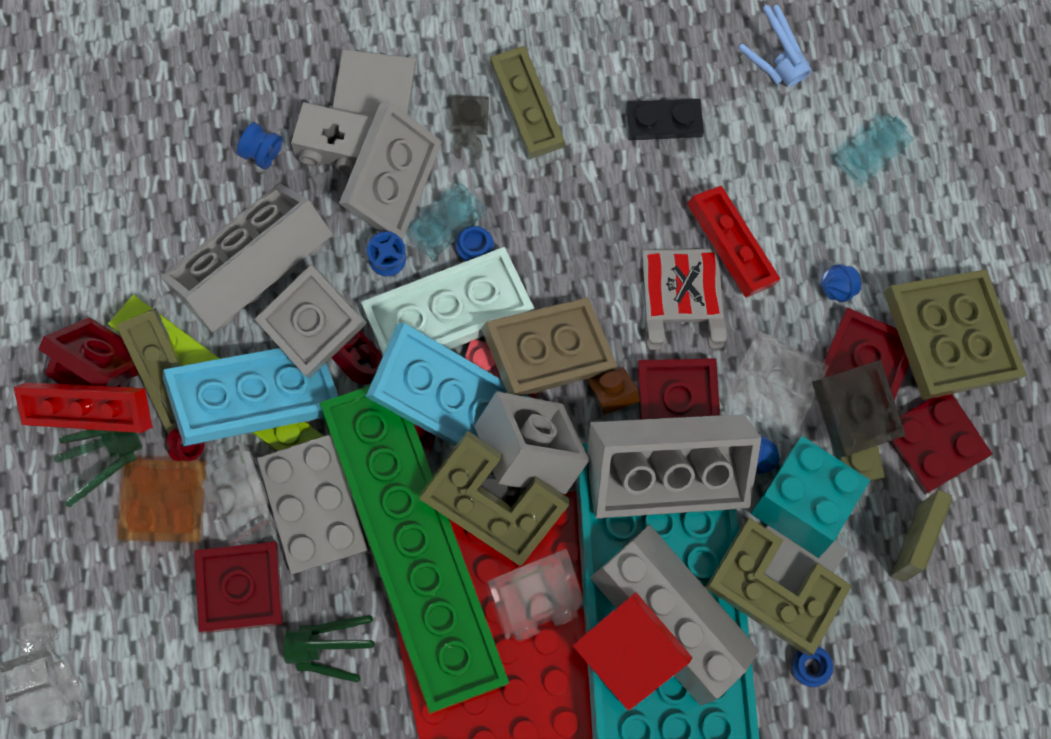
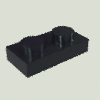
(664, 119)

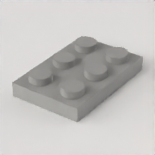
(390, 171)
(312, 505)

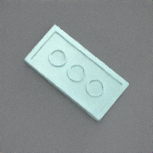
(451, 302)

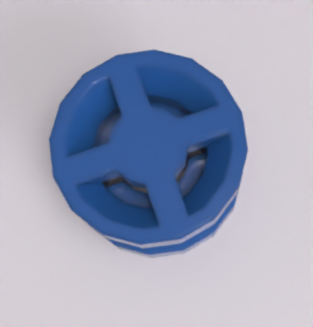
(259, 145)
(382, 247)

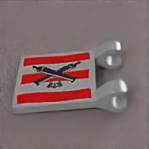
(683, 288)

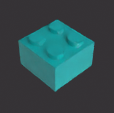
(810, 497)

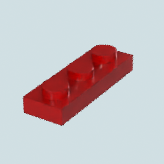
(733, 241)

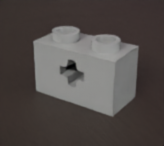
(319, 127)

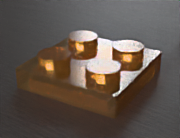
(162, 501)

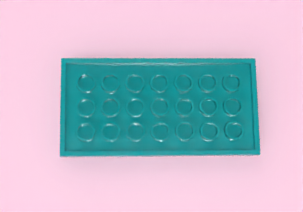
(670, 710)

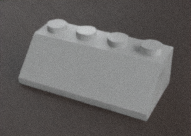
(248, 256)
(672, 465)
(685, 607)

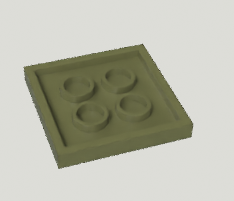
(954, 333)

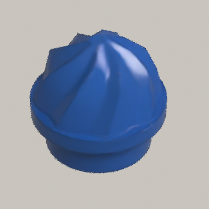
(841, 283)
(768, 456)

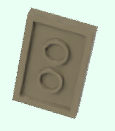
(548, 347)

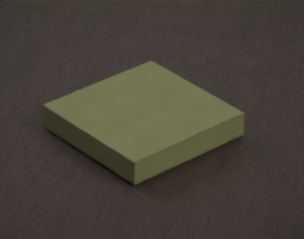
(921, 536)

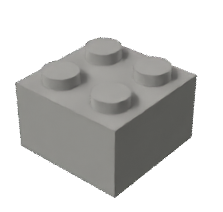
(533, 441)

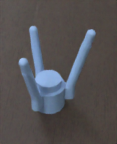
(791, 64)

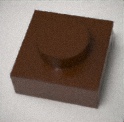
(613, 390)

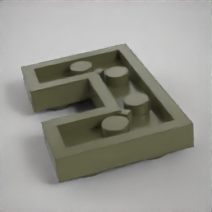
(459, 496)
(794, 618)

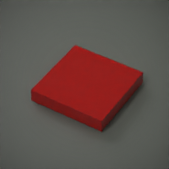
(632, 651)

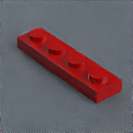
(83, 407)

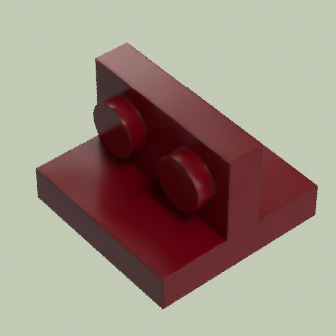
(88, 356)

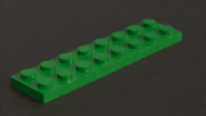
(414, 552)

